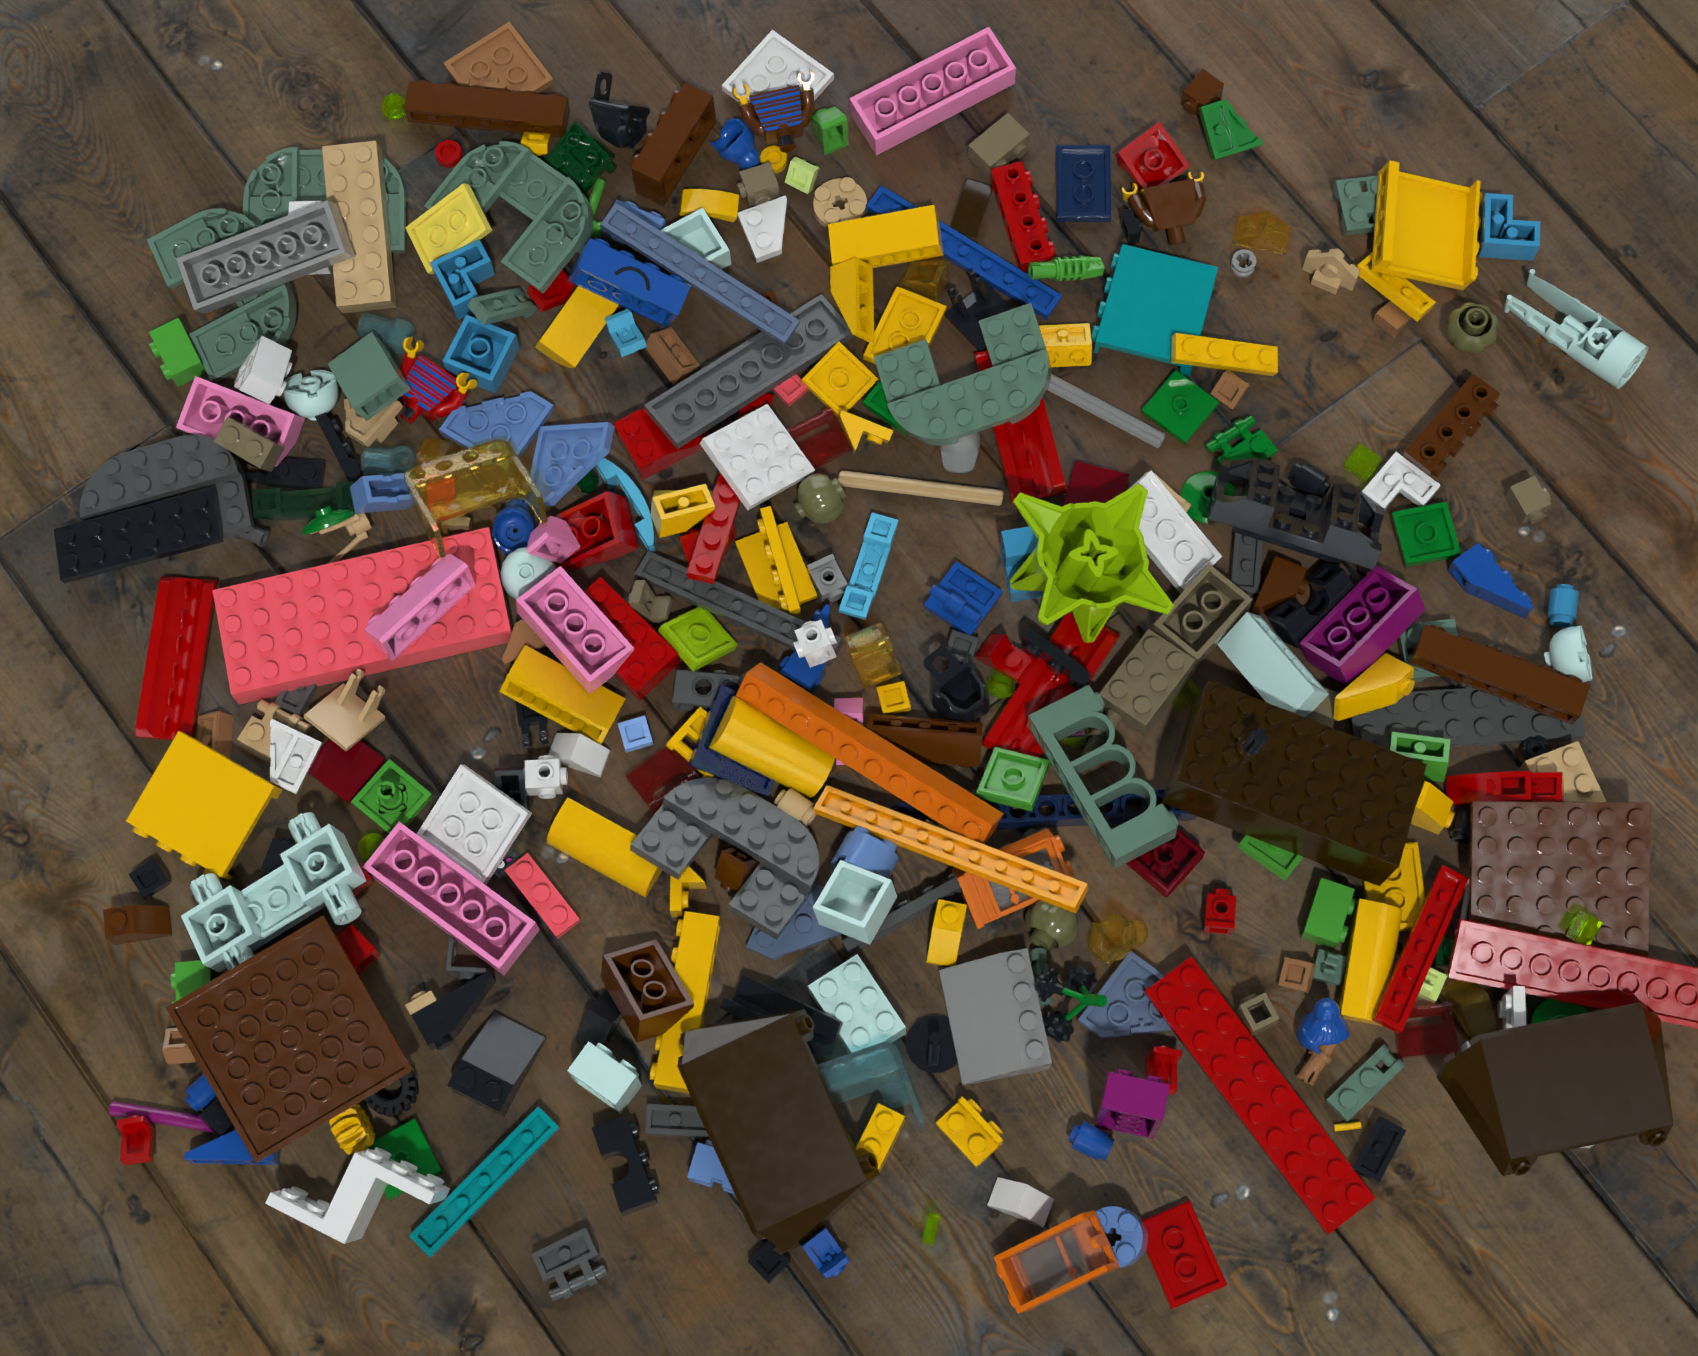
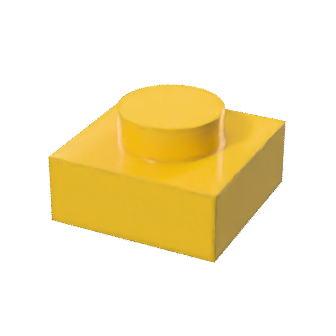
(536, 142)
(893, 698)

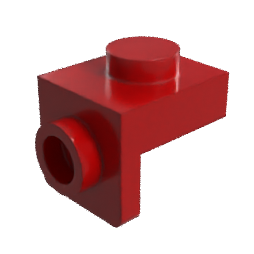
(555, 295)
(1163, 1064)
(137, 1140)

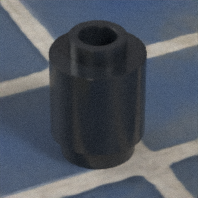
(1309, 479)

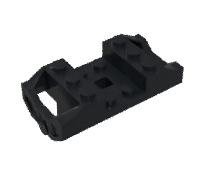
(1296, 519)

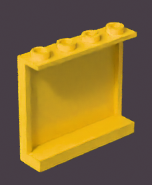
(1426, 228)
(201, 805)

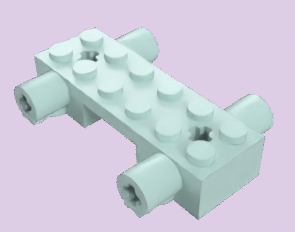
(314, 875)

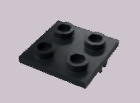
(975, 307)

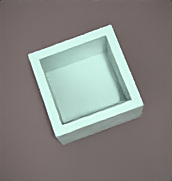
(700, 237)
(855, 902)
(605, 1077)

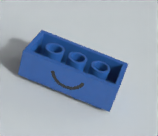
(629, 282)

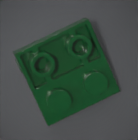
(580, 157)

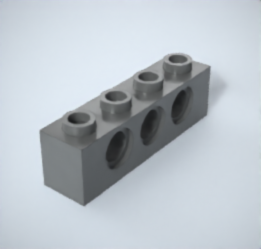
(688, 682)

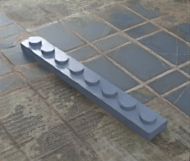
(700, 274)

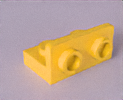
(1068, 344)
(970, 1131)

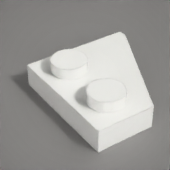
(765, 228)
(291, 756)

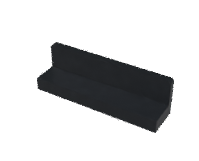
(759, 999)

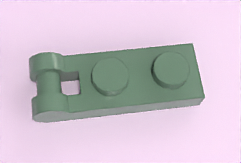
(501, 306)
(1364, 1084)

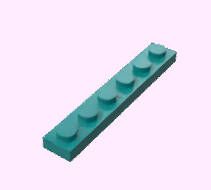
(484, 1182)

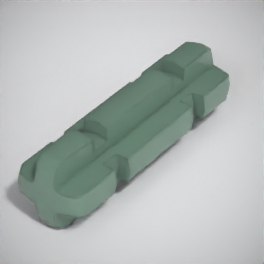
(1039, 957)

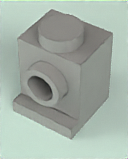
(825, 568)

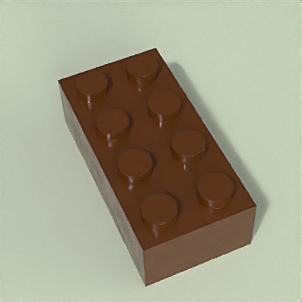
(673, 143)

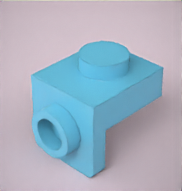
(625, 333)

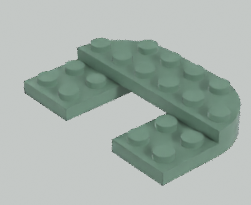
(300, 176)
(554, 204)
(229, 339)
(975, 402)

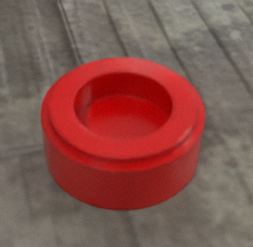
(448, 153)

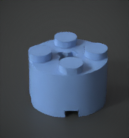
(867, 852)
(1131, 1229)

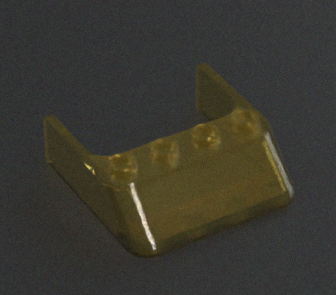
(468, 483)

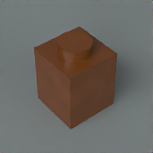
(1201, 91)

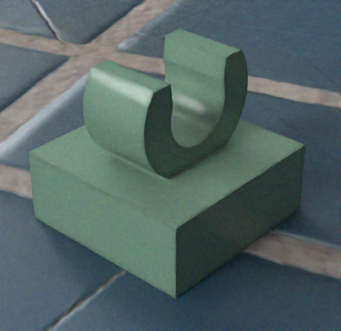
(1329, 967)

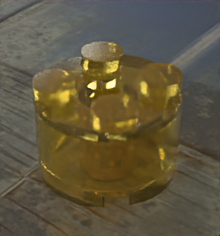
(872, 655)

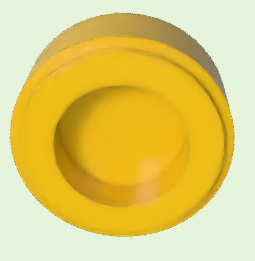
(775, 157)

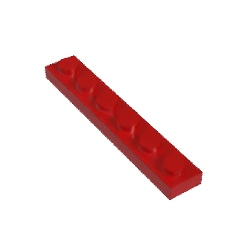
(1420, 949)

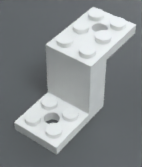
(358, 1195)

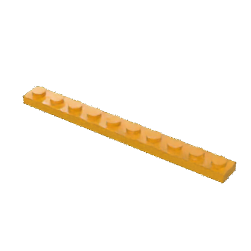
(952, 849)

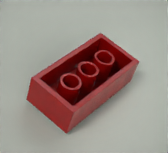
(652, 655)

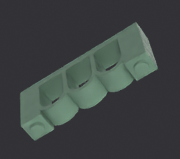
(1079, 712)

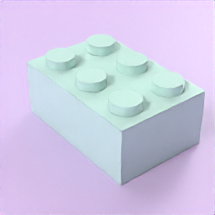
(857, 1001)

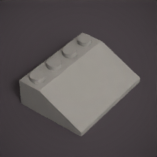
(995, 1017)

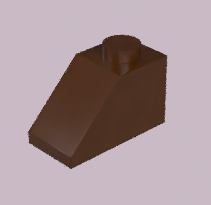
(1282, 582)
(734, 869)
(136, 923)

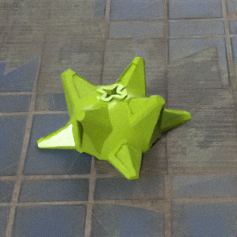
(1088, 560)

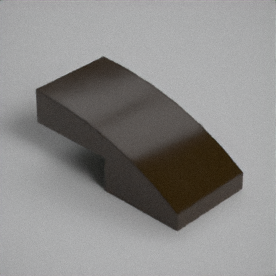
(971, 208)

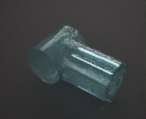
(388, 332)
(387, 460)

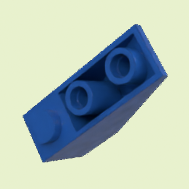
(1484, 579)
(798, 669)

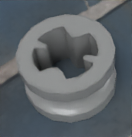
(1247, 255)

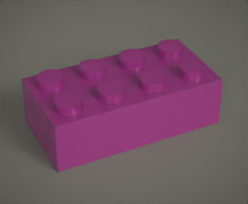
(1362, 626)
(1132, 1104)

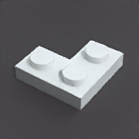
(1402, 477)

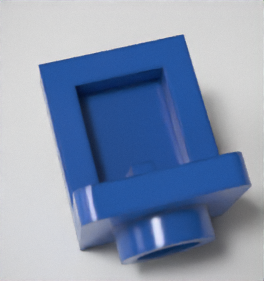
(825, 1252)

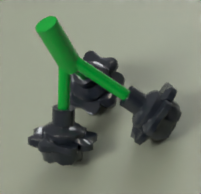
(1077, 984)

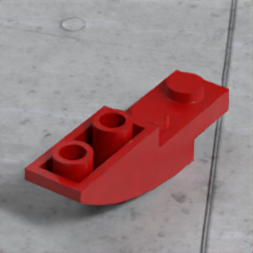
(1505, 787)

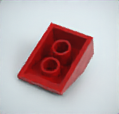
(648, 446)
(601, 528)

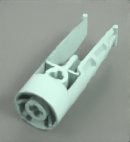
(1607, 348)

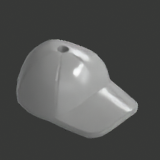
(962, 455)

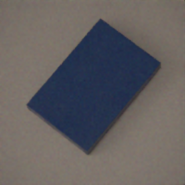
(1083, 183)

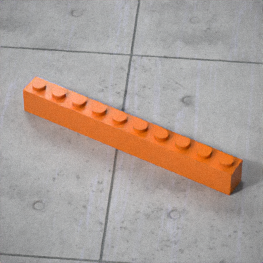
(869, 754)

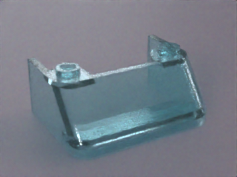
(870, 1070)

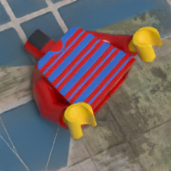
(432, 389)

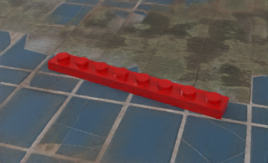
(720, 522)

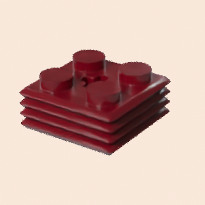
(1167, 875)

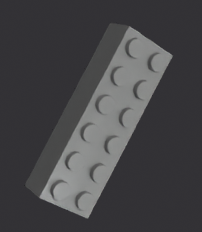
(265, 257)

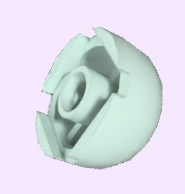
(311, 394)
(523, 571)
(1569, 654)

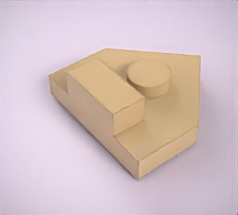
(1330, 270)
(375, 428)

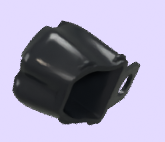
(615, 121)
(959, 691)

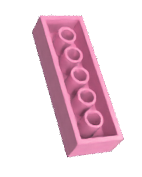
(932, 91)
(451, 898)

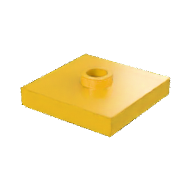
(839, 379)

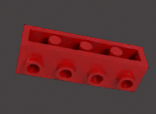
(1021, 215)

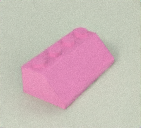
(211, 404)
(420, 606)
(574, 629)

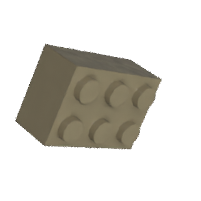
(1203, 614)
(1147, 682)

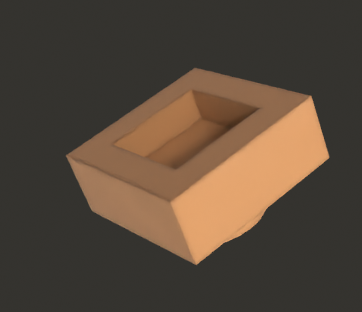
(1230, 389)
(1297, 975)

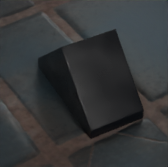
(512, 783)
(599, 1021)

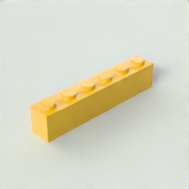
(694, 967)

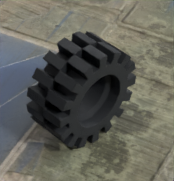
(398, 1104)

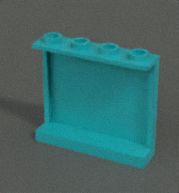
(1151, 302)

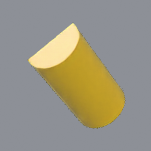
(771, 749)

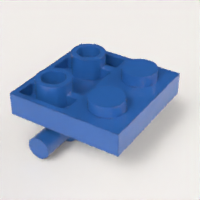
(962, 599)

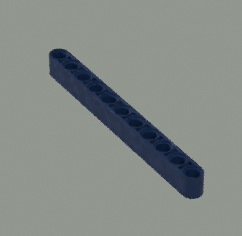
(1061, 815)

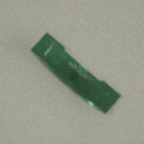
(300, 504)

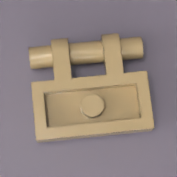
(257, 732)

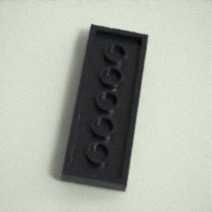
(138, 535)

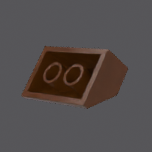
(645, 989)

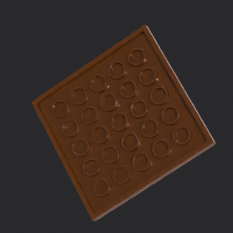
(1552, 858)
(289, 1039)

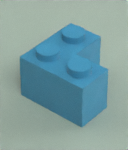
(1503, 236)
(458, 274)
(1014, 549)

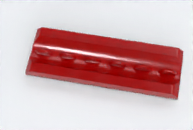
(1027, 451)
(175, 658)
(1044, 687)

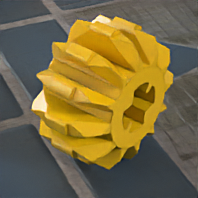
(353, 1130)

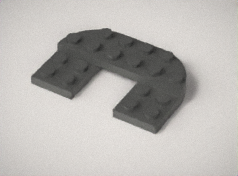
(169, 470)
(750, 824)

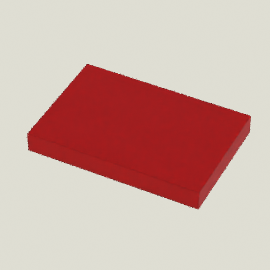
(1182, 1256)

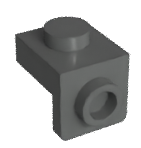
(961, 647)

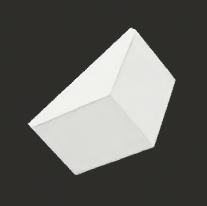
(579, 753)
(1020, 1201)

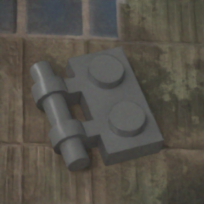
(564, 1256)

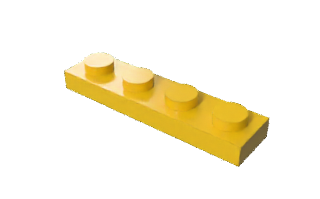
(1224, 354)
(775, 552)

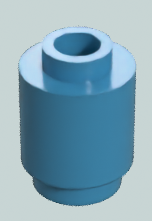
(1563, 606)

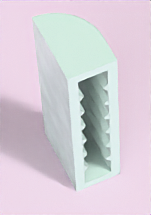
(1271, 666)

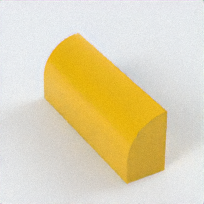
(888, 237)
(575, 327)
(559, 696)
(601, 847)
(1369, 959)

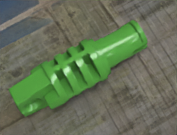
(1067, 268)

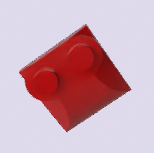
(1152, 158)

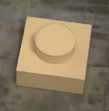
(420, 1001)

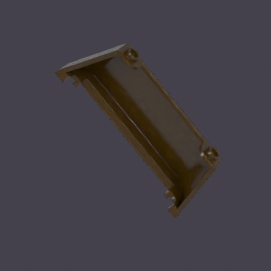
(1563, 1085)
(774, 1124)

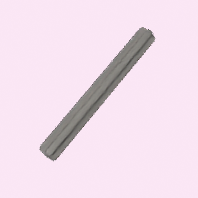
(1106, 411)

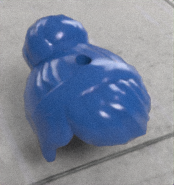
(737, 144)
(514, 515)
(1322, 1026)

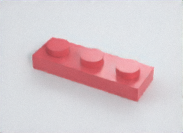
(542, 895)

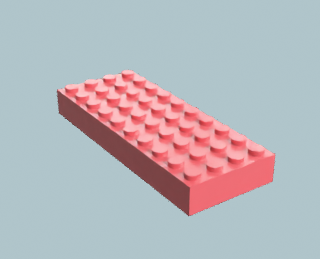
(313, 620)

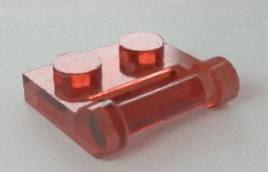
(824, 446)
(657, 773)
(1428, 1039)

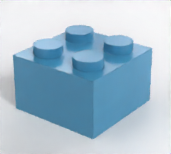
(482, 352)

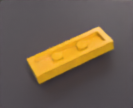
(1397, 290)

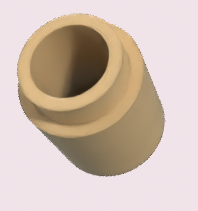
(796, 806)

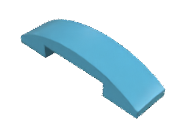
(615, 476)
(869, 566)

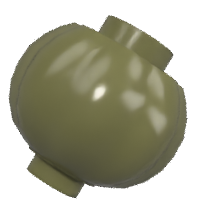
(1472, 327)
(820, 499)
(1050, 925)

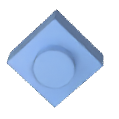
(635, 734)

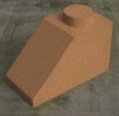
(522, 636)

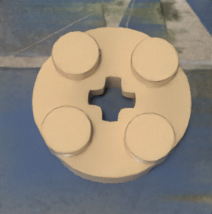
(835, 190)

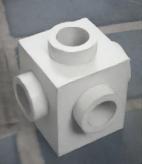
(815, 643)
(545, 777)

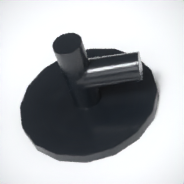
(931, 1044)

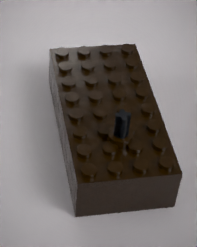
(1295, 783)

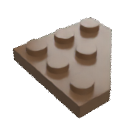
(500, 62)

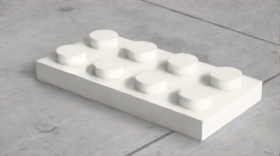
(1172, 536)

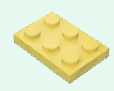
(448, 226)

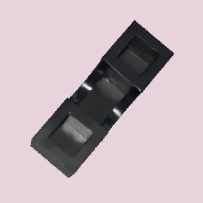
(1295, 621)
(618, 1139)

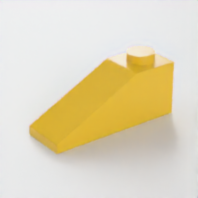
(853, 292)
(1375, 688)

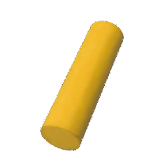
(1347, 1126)

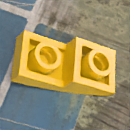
(714, 202)

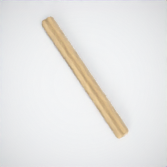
(920, 488)

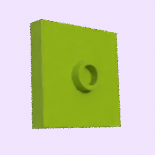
(697, 638)

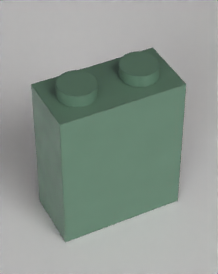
(369, 376)

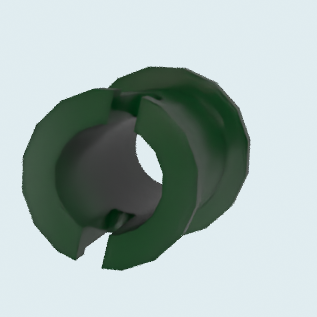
(588, 482)

